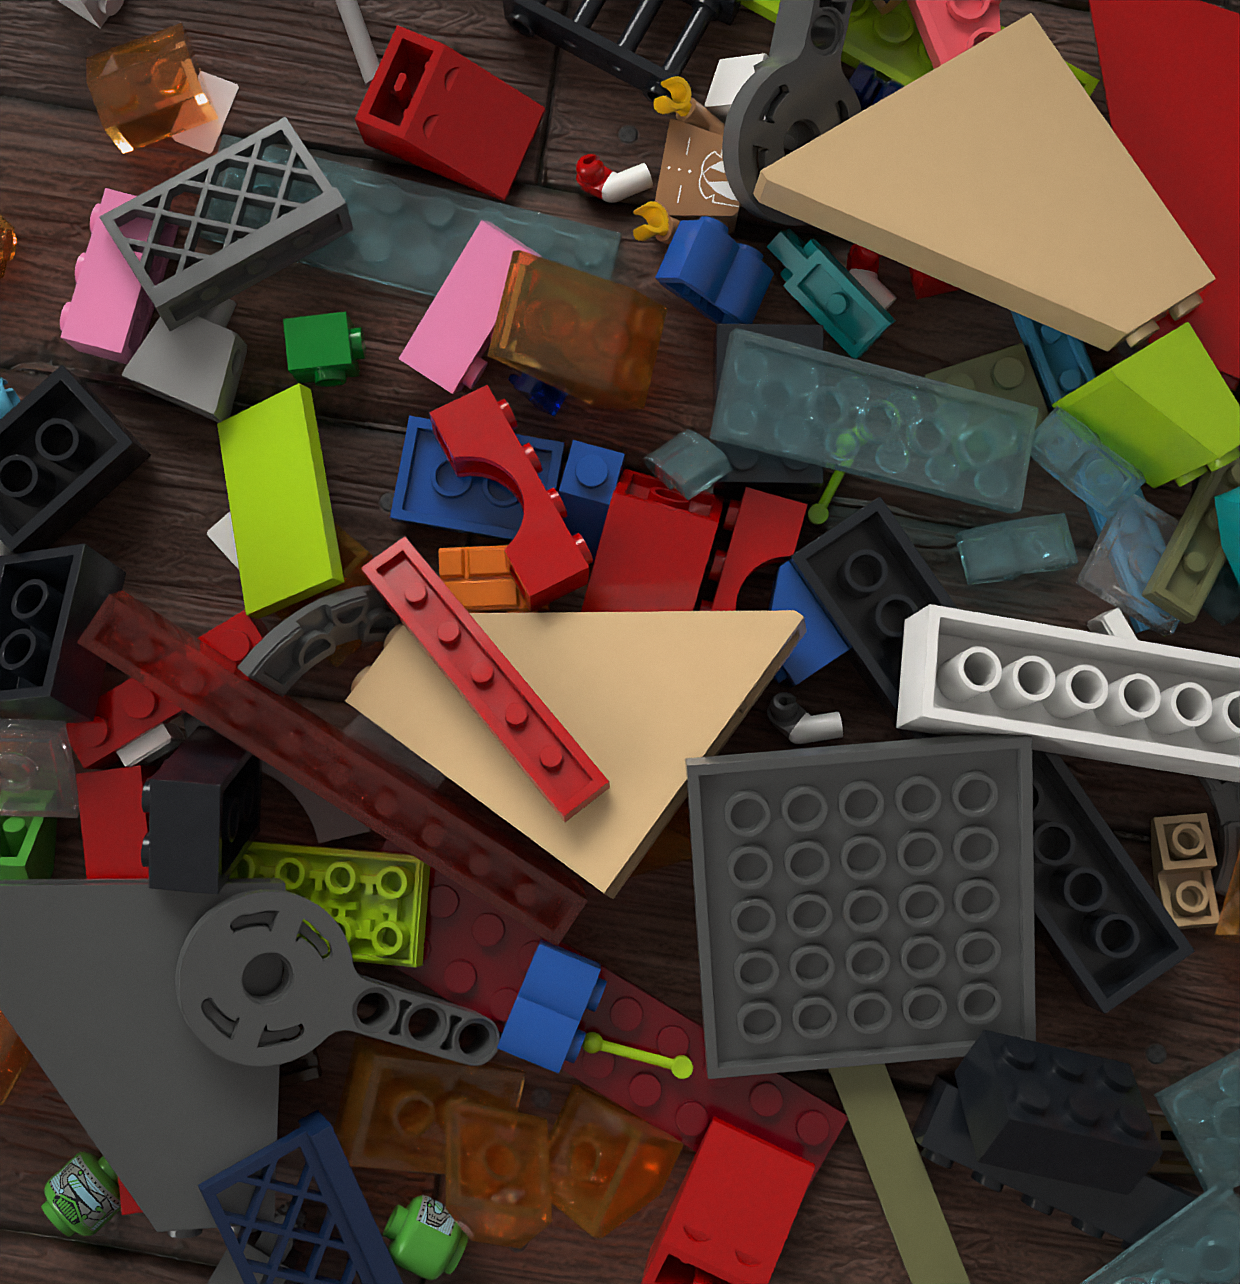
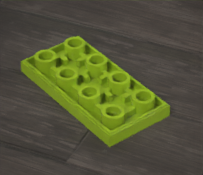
(279, 502)
(370, 895)

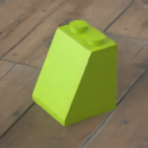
(1163, 410)

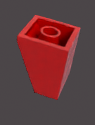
(652, 547)

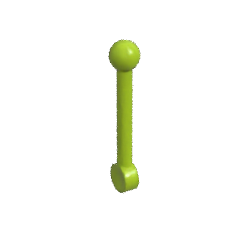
(818, 512)
(680, 1065)

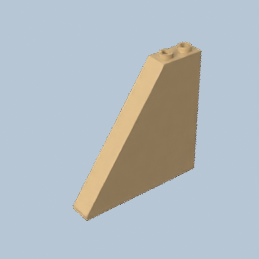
(1004, 189)
(623, 685)

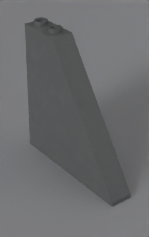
(100, 1013)

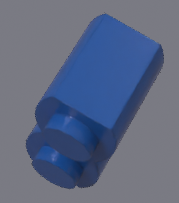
(715, 272)
(551, 1006)

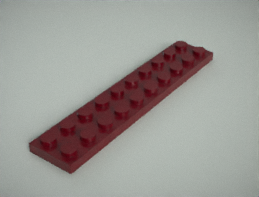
(480, 962)

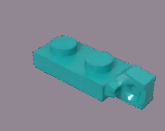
(830, 293)

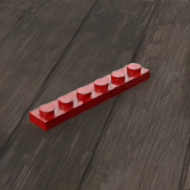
(486, 679)

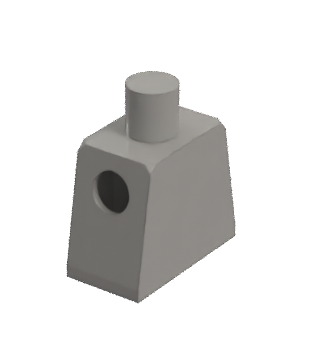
(192, 364)

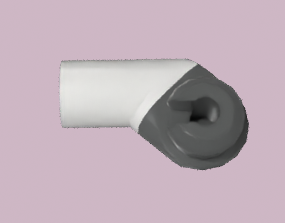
(798, 724)

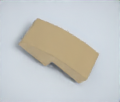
(1182, 869)

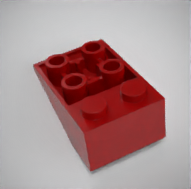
(447, 115)
(729, 1212)

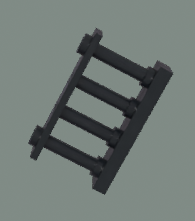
(619, 58)

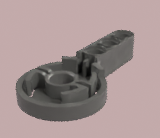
(814, 96)
(313, 989)

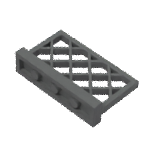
(241, 261)

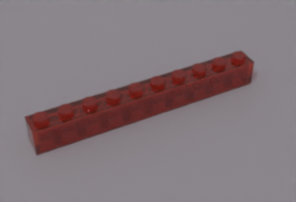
(334, 766)

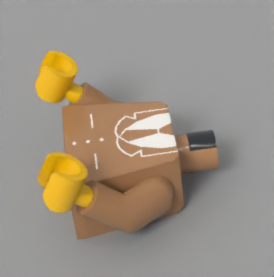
(691, 170)

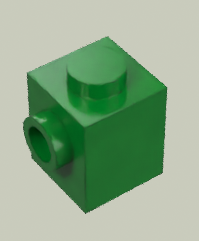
(323, 348)

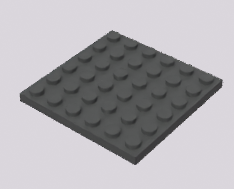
(863, 901)

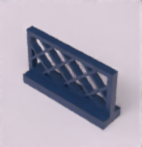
(336, 1188)

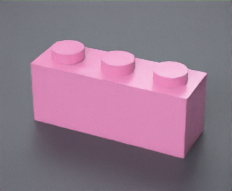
(109, 304)
(464, 312)

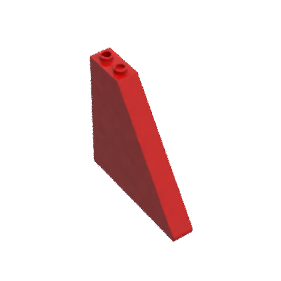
(1177, 111)

